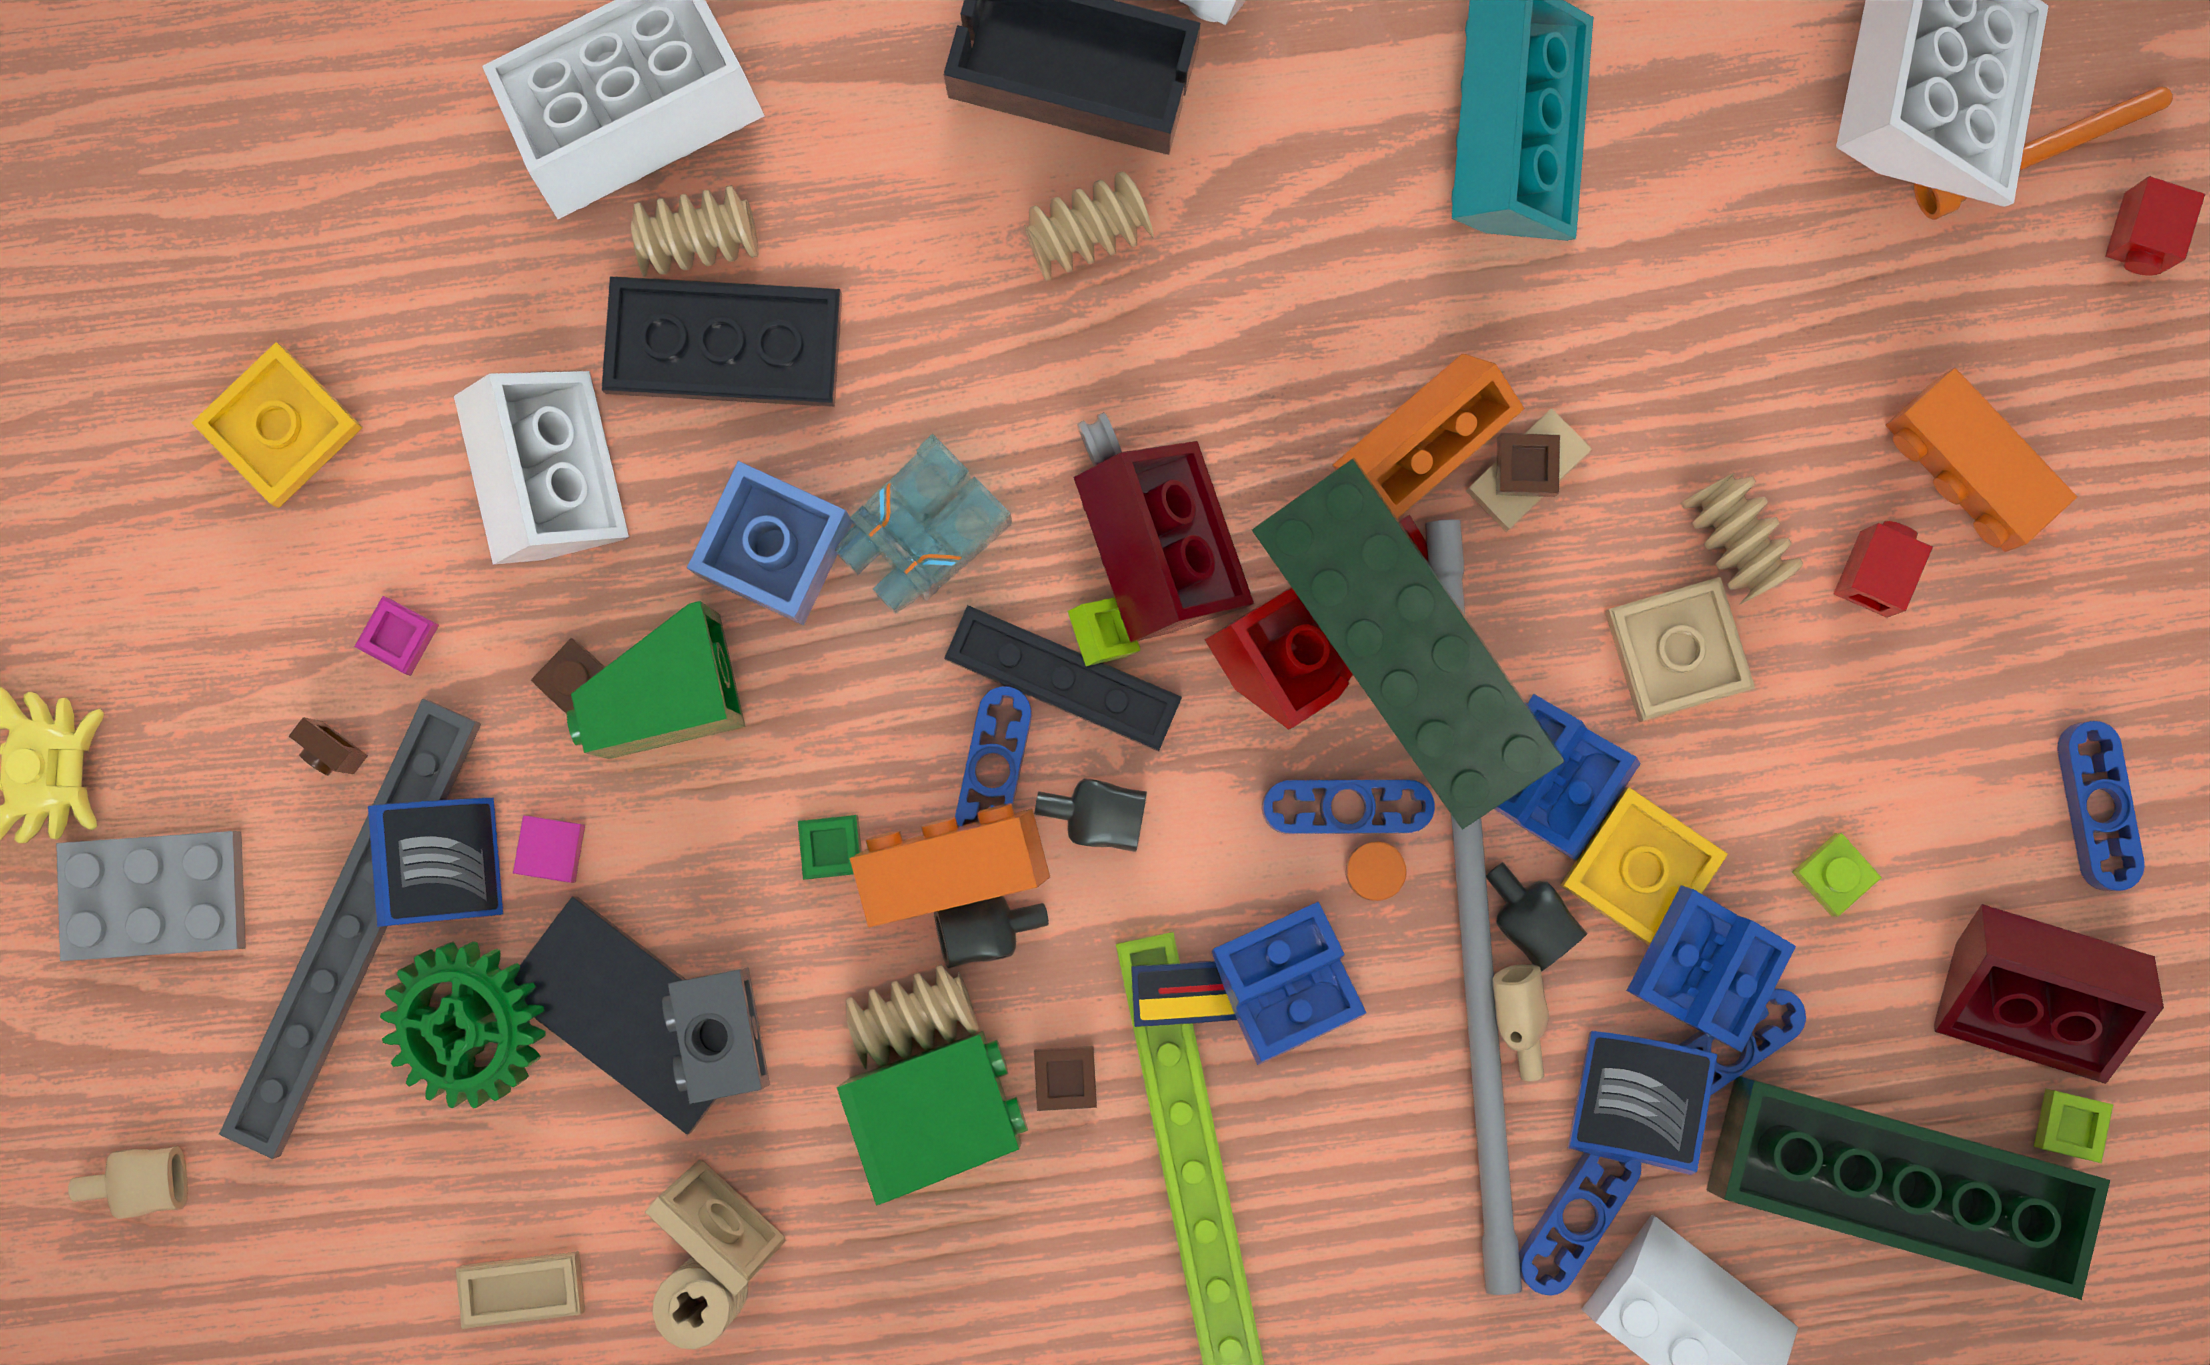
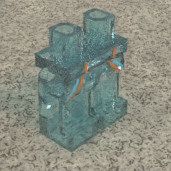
(903, 529)

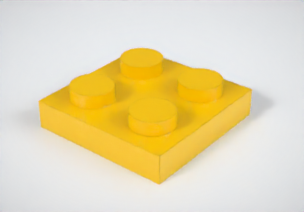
(276, 425)
(1639, 865)

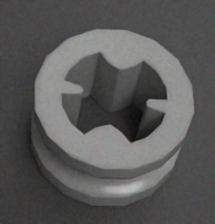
(1099, 439)

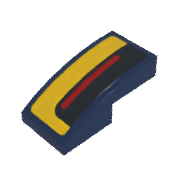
(1179, 994)

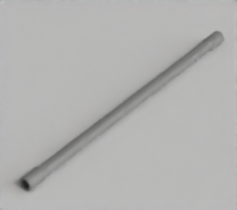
(1499, 1238)

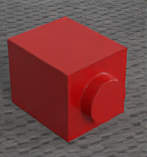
(2154, 226)
(1884, 568)

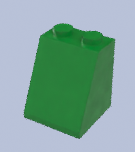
(660, 690)
(931, 1116)

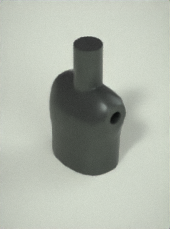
(1098, 814)
(1535, 918)
(984, 930)

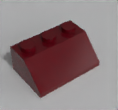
(1163, 539)
(2048, 994)

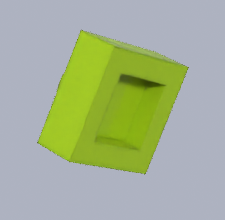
(1101, 632)
(1836, 874)
(2073, 1125)

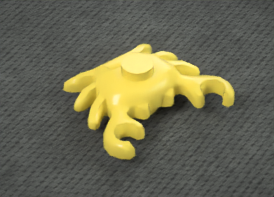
(44, 766)

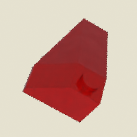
(1283, 656)

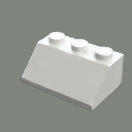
(540, 465)
(1685, 1308)

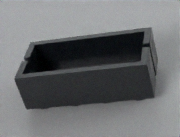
(1076, 66)

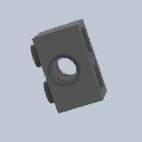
(742, 1062)

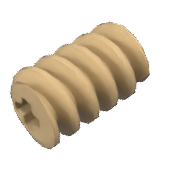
(1087, 224)
(693, 231)
(1743, 535)
(910, 1016)
(685, 1319)

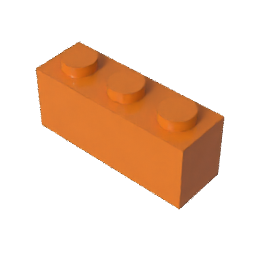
(1435, 431)
(1980, 462)
(949, 865)

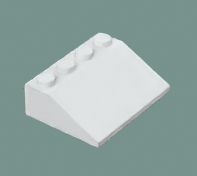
(1944, 92)
(620, 96)

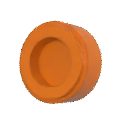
(1375, 871)

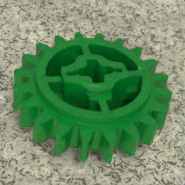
(480, 1010)

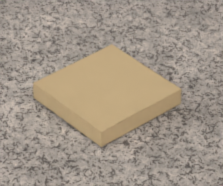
(1679, 649)
(716, 1226)

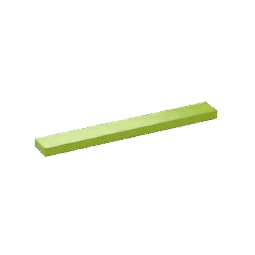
(1193, 1174)

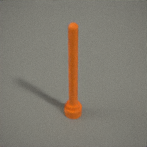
(1939, 203)

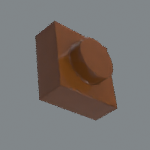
(1528, 465)
(566, 673)
(326, 748)
(1065, 1078)

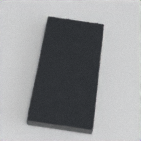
(722, 341)
(606, 1003)

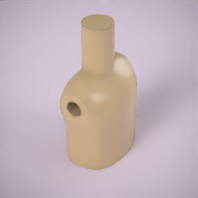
(1522, 1015)
(137, 1182)

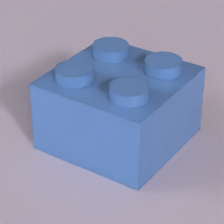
(770, 543)

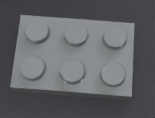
(150, 895)

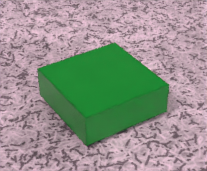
(828, 846)

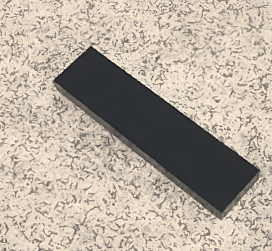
(1062, 679)

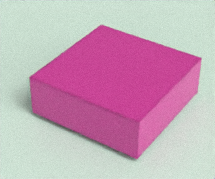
(396, 635)
(549, 849)

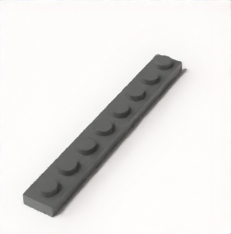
(340, 946)

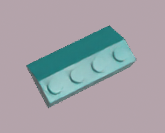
(1522, 118)

